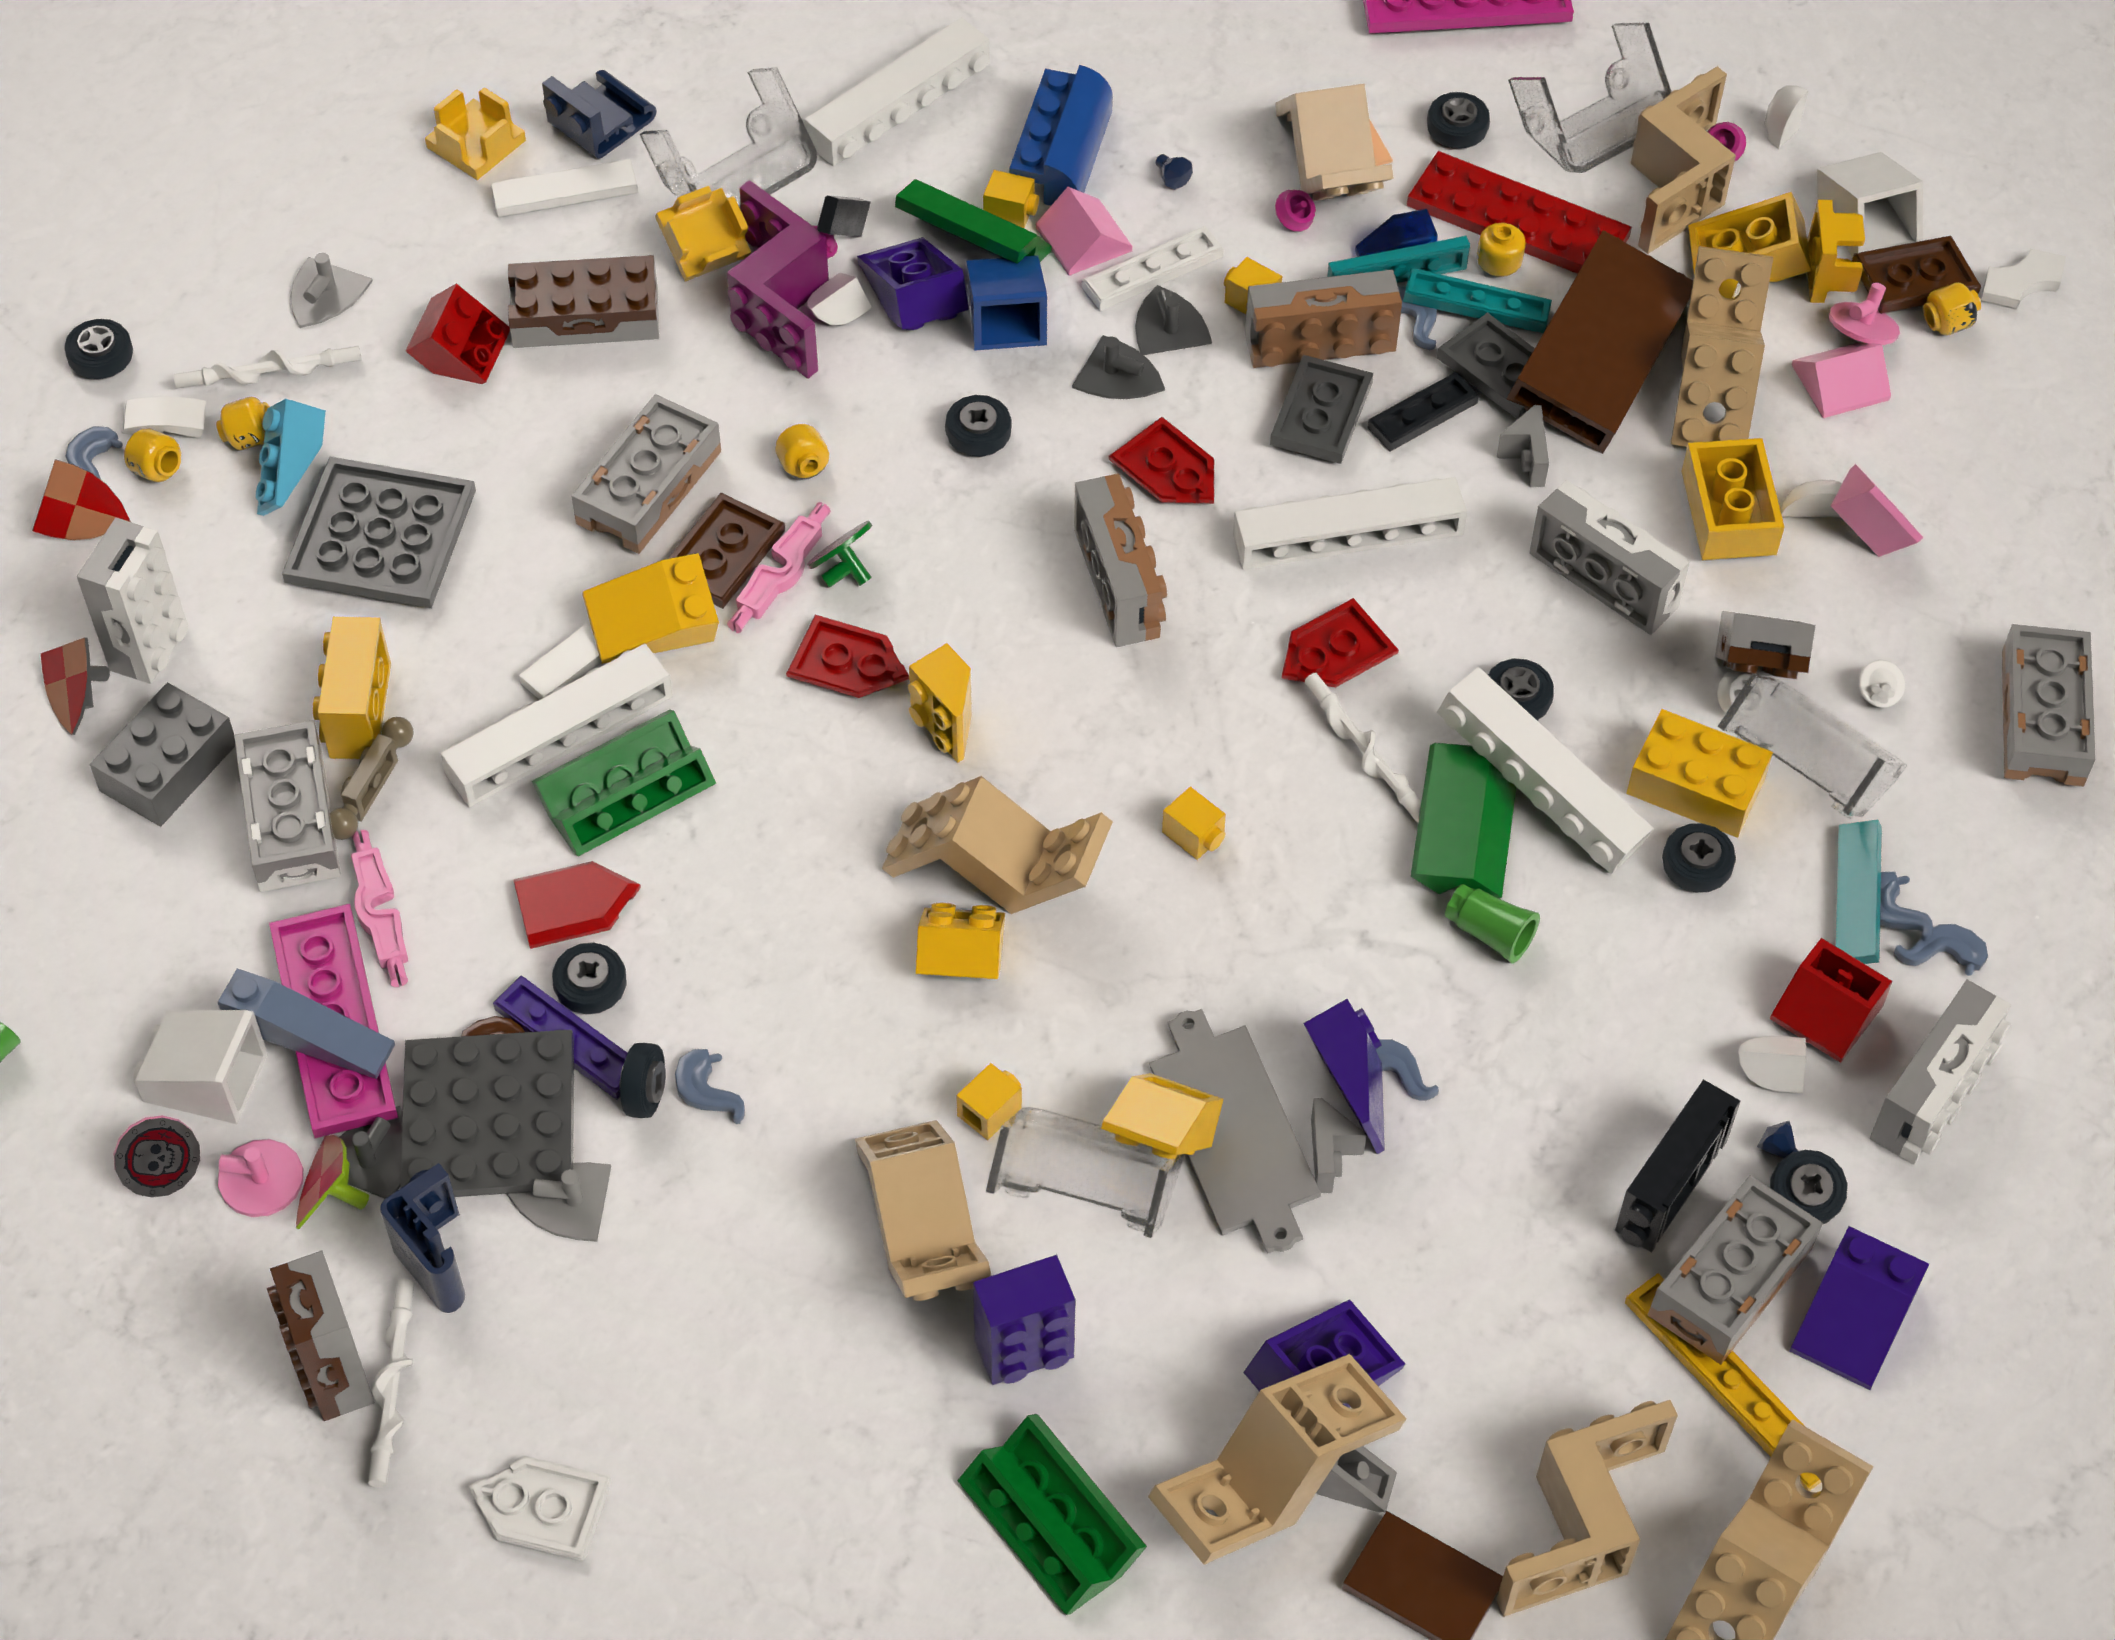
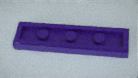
(537, 1011)

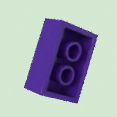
(1024, 1320)

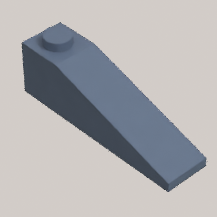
(306, 1025)

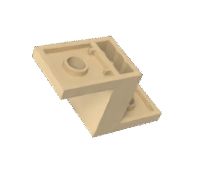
(1333, 142)
(1682, 159)
(1722, 346)
(997, 845)
(922, 1210)
(1276, 1458)
(1586, 1506)
(1774, 1541)

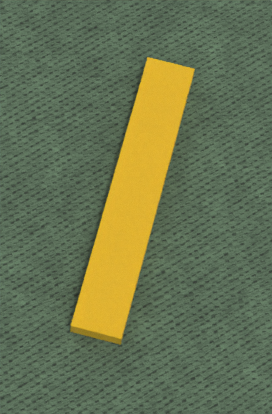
(1730, 1383)

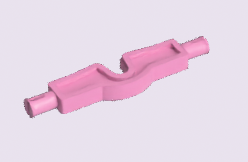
(771, 581)
(382, 924)

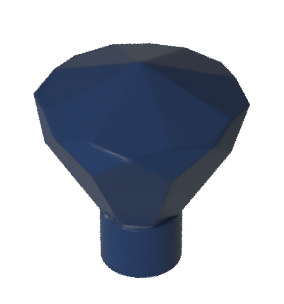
(1174, 170)
(1778, 1140)

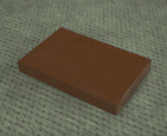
(1914, 271)
(730, 544)
(1422, 1581)

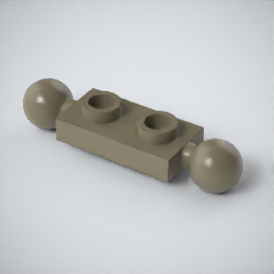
(369, 778)

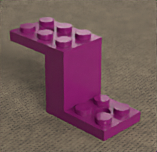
(778, 279)

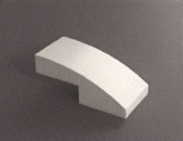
(165, 414)

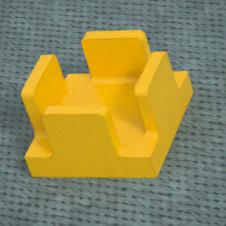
(475, 133)
(704, 231)
(1825, 234)

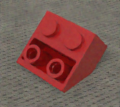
(458, 337)
(1831, 1000)

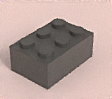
(163, 754)

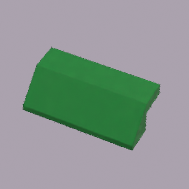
(970, 222)
(623, 783)
(1463, 822)
(1052, 1514)

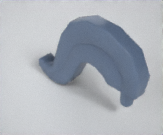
(1424, 323)
(89, 444)
(1898, 917)
(1951, 938)
(1400, 1060)
(692, 1085)

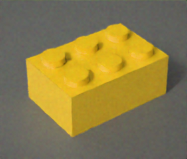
(1732, 499)
(352, 686)
(1699, 772)

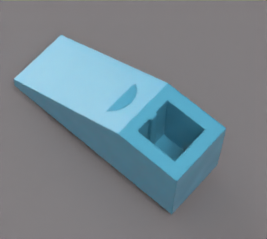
(290, 445)

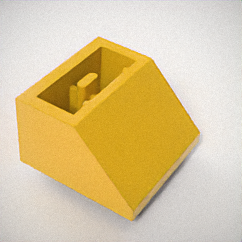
(942, 699)
(960, 941)
(1164, 1116)

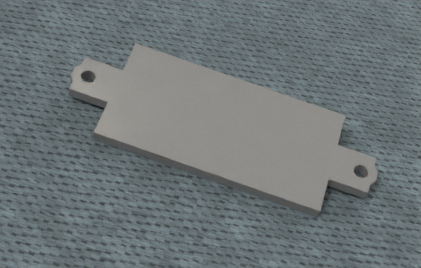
(1254, 1160)

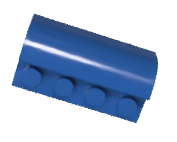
(1064, 131)

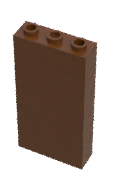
(1602, 341)

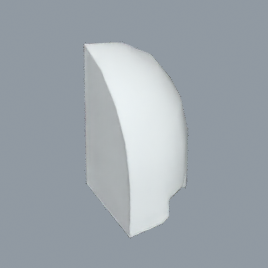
(1785, 114)
(839, 300)
(1811, 499)
(1775, 1062)

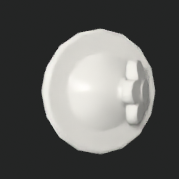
(1882, 683)
(1730, 687)

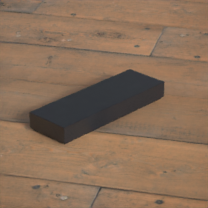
(843, 216)
(1423, 411)

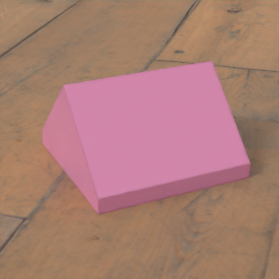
(1081, 231)
(1845, 378)
(1873, 515)

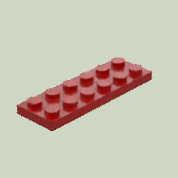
(1478, 198)

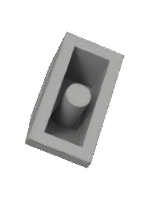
(1360, 1480)

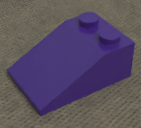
(915, 283)
(1349, 1052)
(1859, 1307)
(1320, 1341)

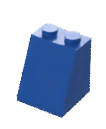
(1007, 303)

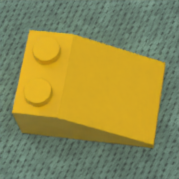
(1763, 228)
(655, 605)

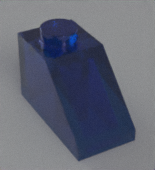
(1399, 232)

